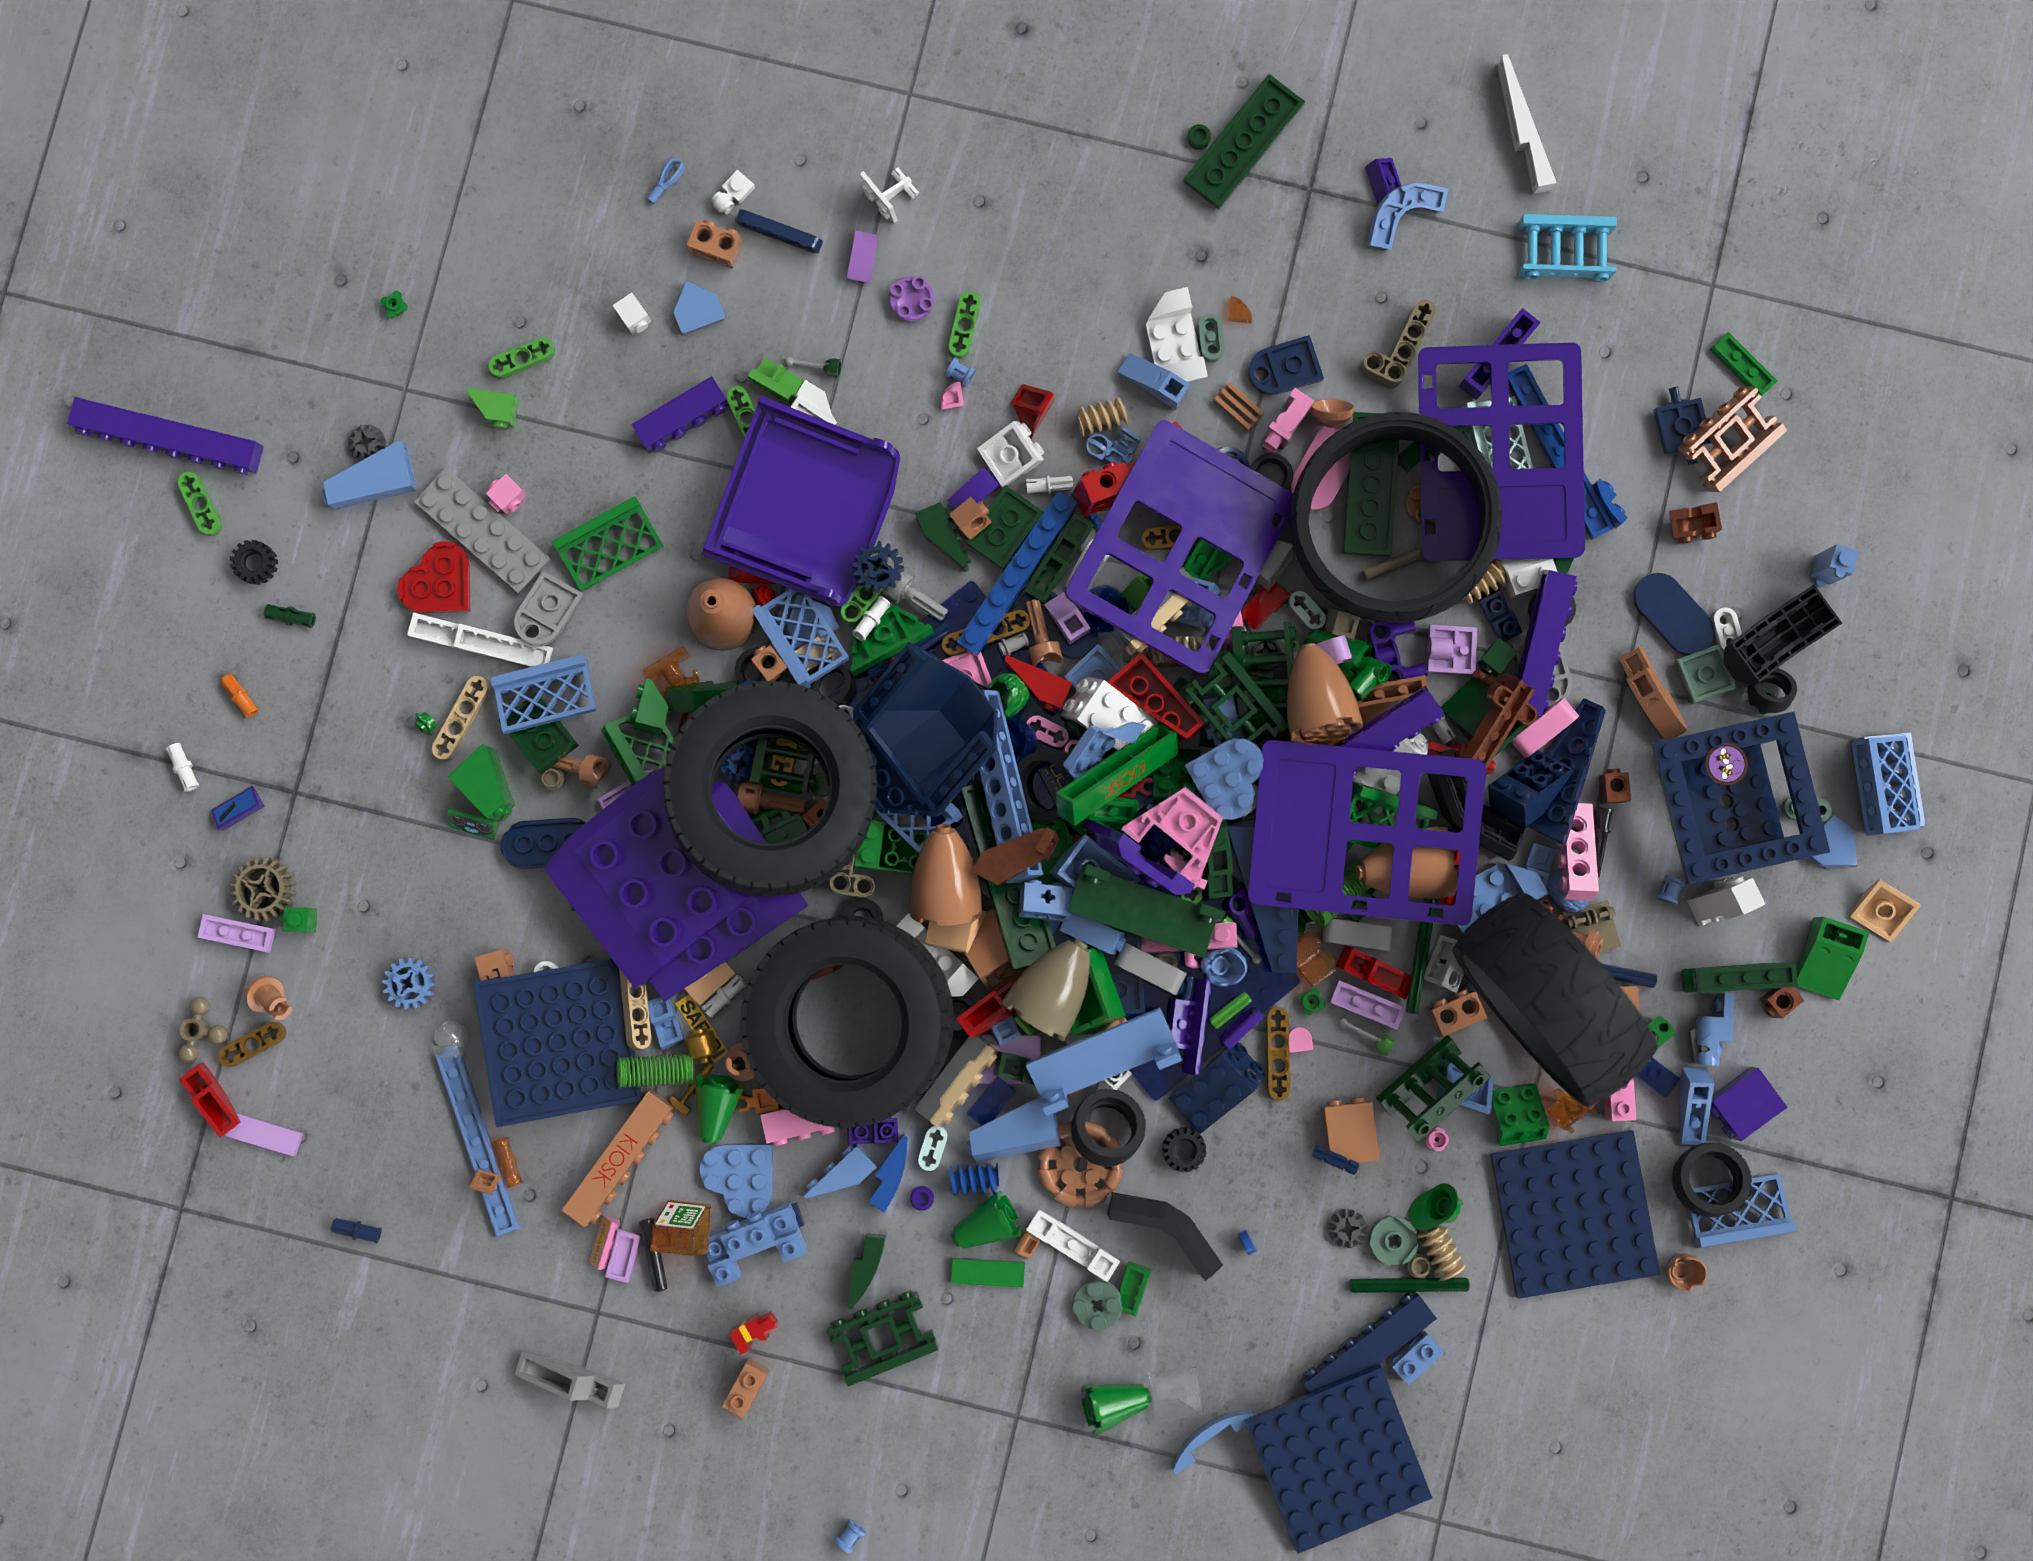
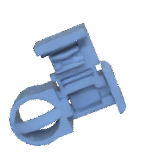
(1119, 451)

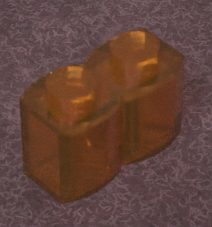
(1312, 961)

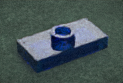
(1658, 1077)
(991, 1101)

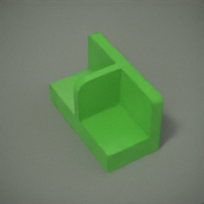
(776, 380)

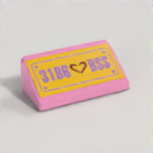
(604, 1242)

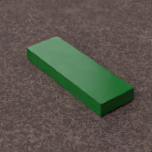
(1743, 364)
(987, 1272)

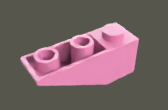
(782, 1124)

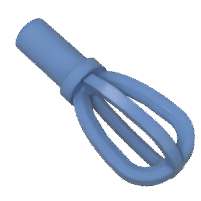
(661, 185)

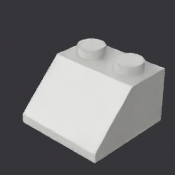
(1524, 575)

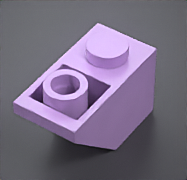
(1067, 618)

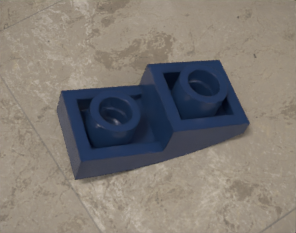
(1499, 615)

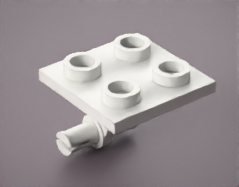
(882, 199)

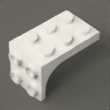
(1104, 706)
(1390, 779)

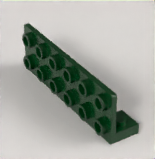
(1143, 911)

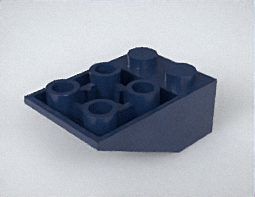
(1528, 788)

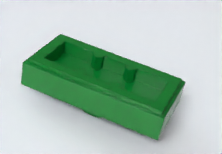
(1133, 1287)

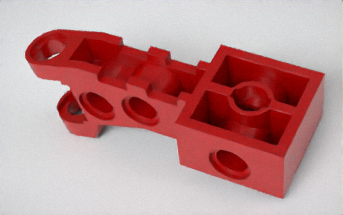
(1099, 489)

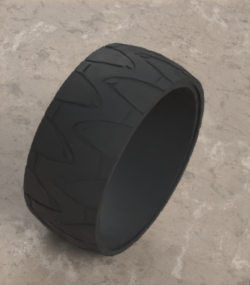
(1401, 427)
(1555, 998)

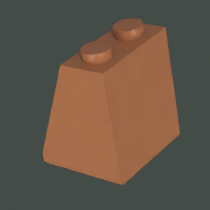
(990, 957)

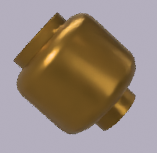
(701, 1045)

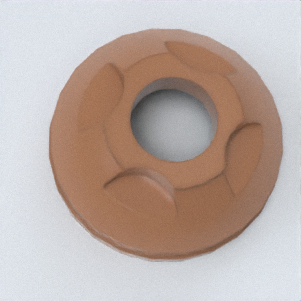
(1332, 412)

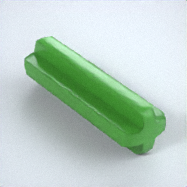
(1230, 1010)

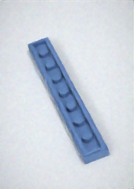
(477, 1141)

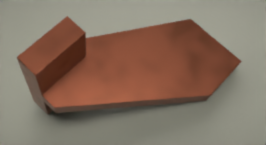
(1016, 855)

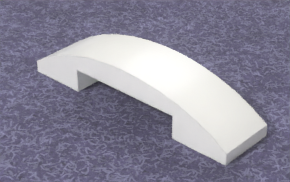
(1073, 1245)

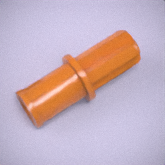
(239, 695)

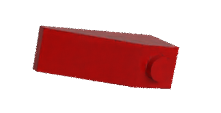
(1044, 686)

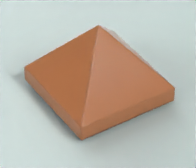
(485, 1181)
(1026, 1244)

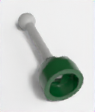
(831, 367)

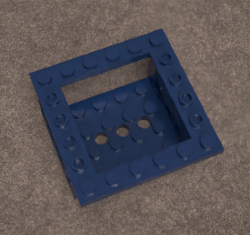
(1699, 820)

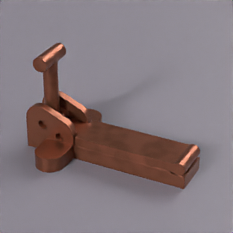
(1511, 704)

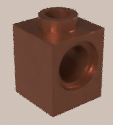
(1607, 794)
(1791, 1001)

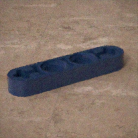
(778, 231)

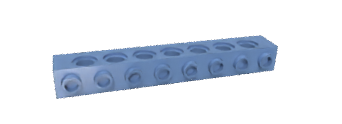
(1005, 791)

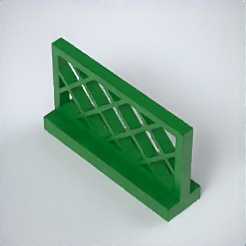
(596, 526)
(624, 753)
(1386, 801)

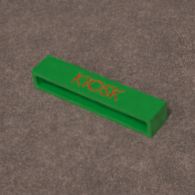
(1116, 774)

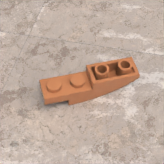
(1651, 694)

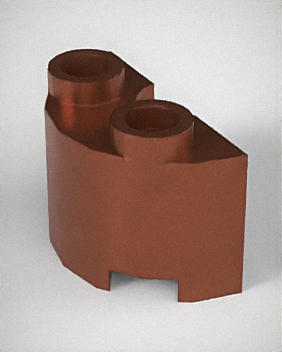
(1695, 522)

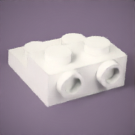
(1011, 453)

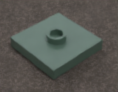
(1705, 674)

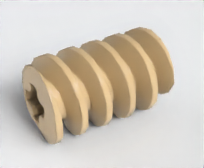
(1101, 416)
(1493, 575)
(1443, 1252)

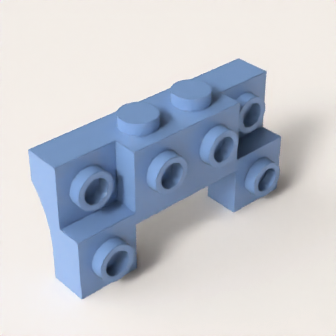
(756, 1233)

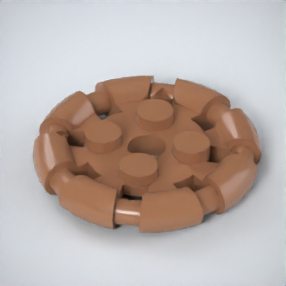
(1078, 1179)

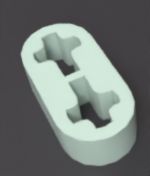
(1302, 614)
(927, 1146)

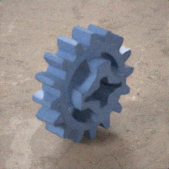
(404, 992)

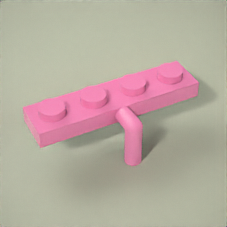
(1223, 937)

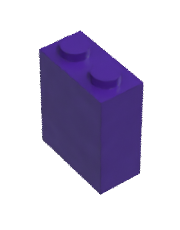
(1746, 1104)

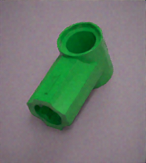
(1370, 673)

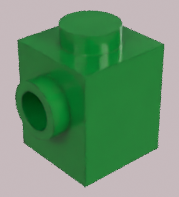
(299, 919)

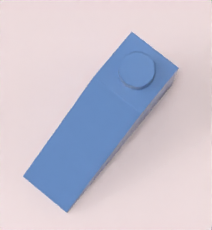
(1694, 1105)

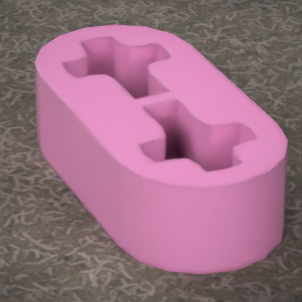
(1052, 727)

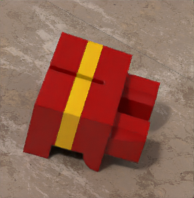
(752, 1328)

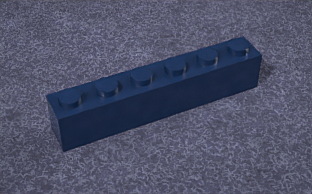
(1373, 1344)

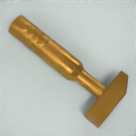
(680, 1104)

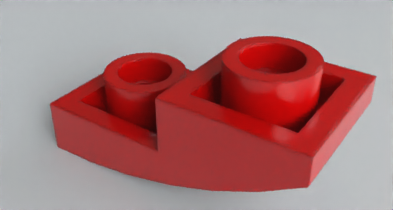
(1263, 605)

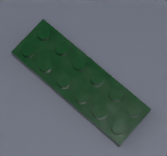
(1244, 141)
(1371, 497)

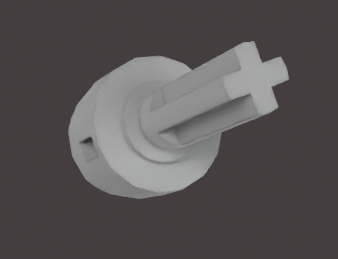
(905, 590)

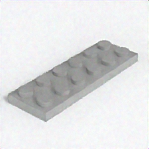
(482, 530)

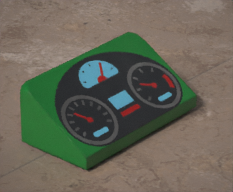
(472, 824)

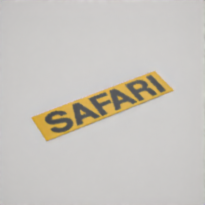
(697, 1020)

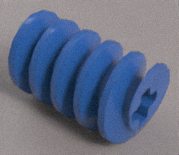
(974, 1179)

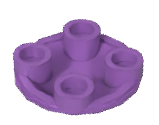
(911, 298)

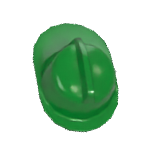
(1435, 1207)

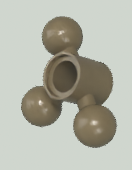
(216, 1034)

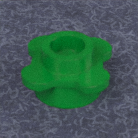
(392, 311)
(425, 723)
(1308, 1008)

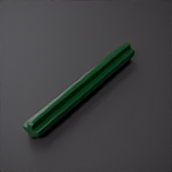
(1420, 962)
(1409, 1285)

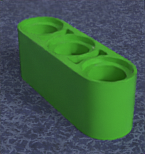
(858, 603)

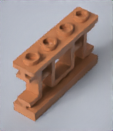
(1744, 452)

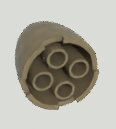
(1052, 989)

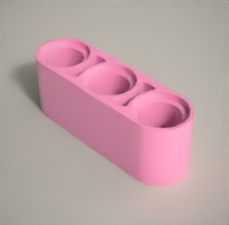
(1544, 728)

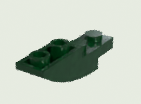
(1220, 866)

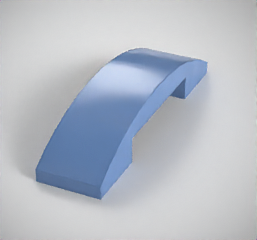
(1185, 1457)

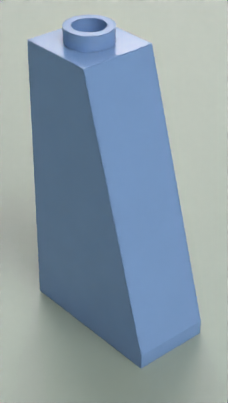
(374, 478)
(1015, 1133)

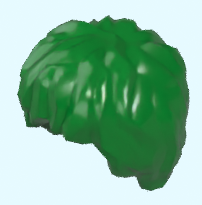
(1012, 692)

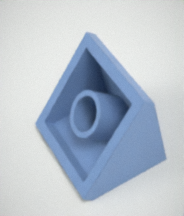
(1480, 1099)

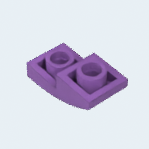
(862, 256)

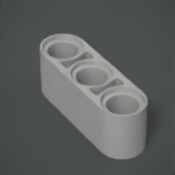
(1357, 934)
(1150, 968)

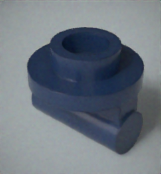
(1186, 989)

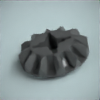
(372, 433)
(1273, 646)
(1338, 1221)

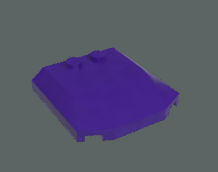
(1127, 852)

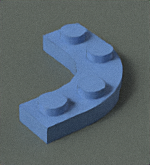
(1397, 203)

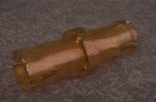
(507, 1162)

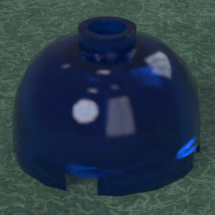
(1111, 595)
(1022, 738)

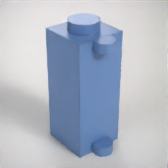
(1833, 565)
(1095, 933)

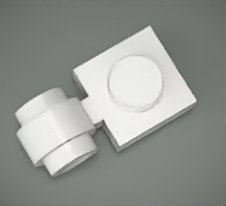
(736, 189)

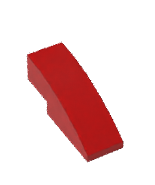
(1374, 971)
(986, 1012)
(210, 1099)

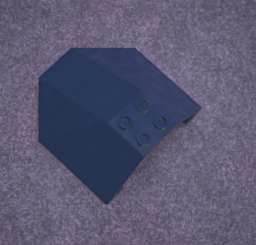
(925, 732)

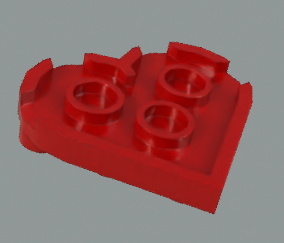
(439, 581)

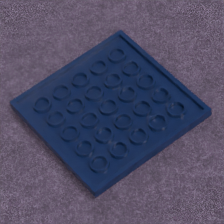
(554, 1041)
(1575, 1214)
(1338, 1459)

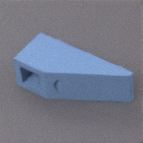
(1155, 380)
(848, 1172)

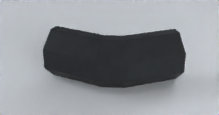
(1779, 636)
(1497, 831)
(1170, 1220)

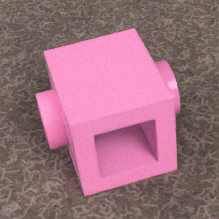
(505, 495)

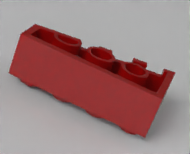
(1157, 697)

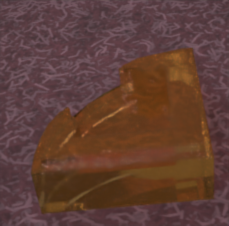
(1239, 311)

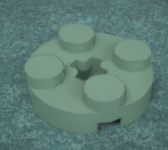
(1395, 1254)
(1111, 1303)

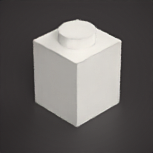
(632, 314)

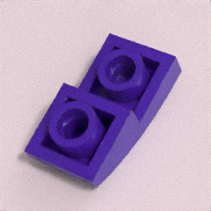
(977, 487)
(881, 1132)

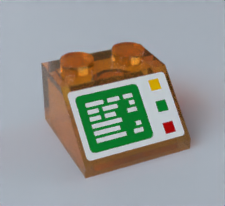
(682, 1228)

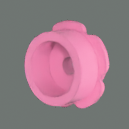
(1443, 1139)

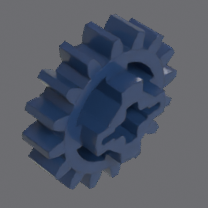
(869, 563)

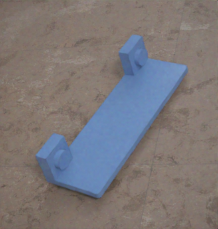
(1102, 1057)

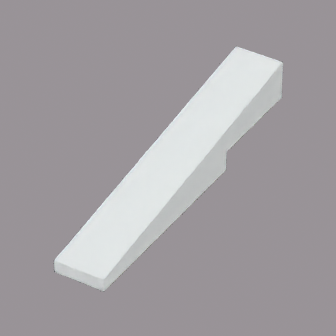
(1523, 129)
(477, 641)

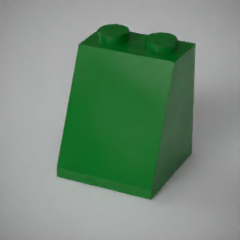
(484, 783)

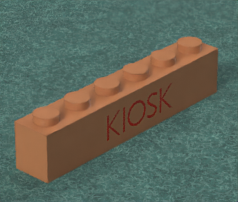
(618, 1159)

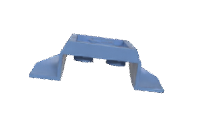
(1096, 743)
(1502, 883)

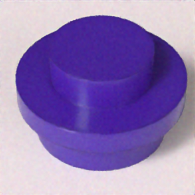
(922, 1198)

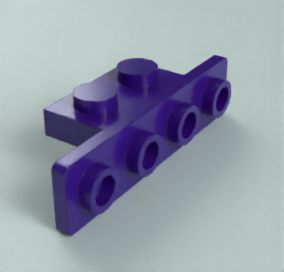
(1188, 1024)

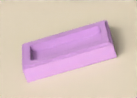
(623, 1256)

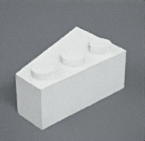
(1728, 899)

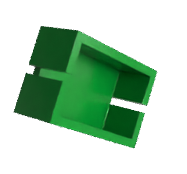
(1101, 1001)

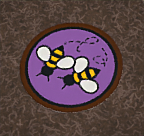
(1726, 764)

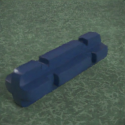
(1335, 1159)

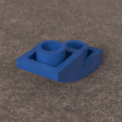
(1606, 494)

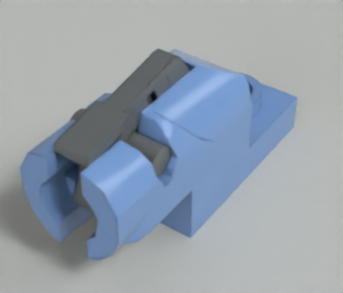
(1709, 1031)

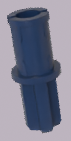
(356, 1230)

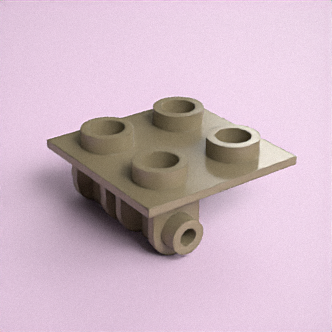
(1595, 917)

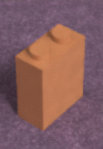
(1351, 1129)

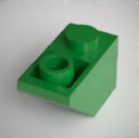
(651, 710)

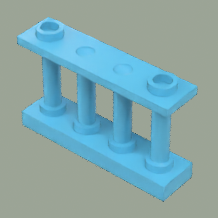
(1578, 226)

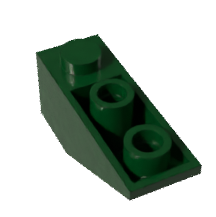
(938, 531)

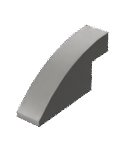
(569, 1380)

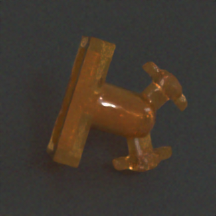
(671, 670)
(1568, 1110)

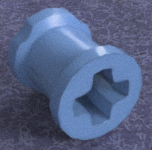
(952, 372)
(1671, 890)
(850, 1536)

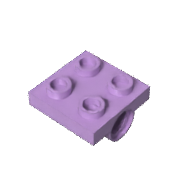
(1451, 649)

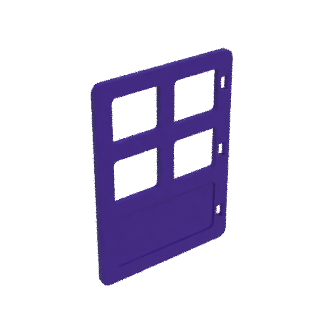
(1208, 500)
(1539, 506)
(1307, 825)

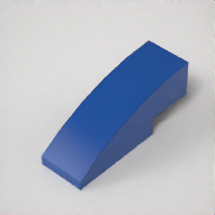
(891, 1175)

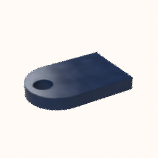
(1287, 367)

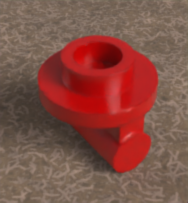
(763, 595)

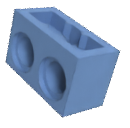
(1415, 1357)

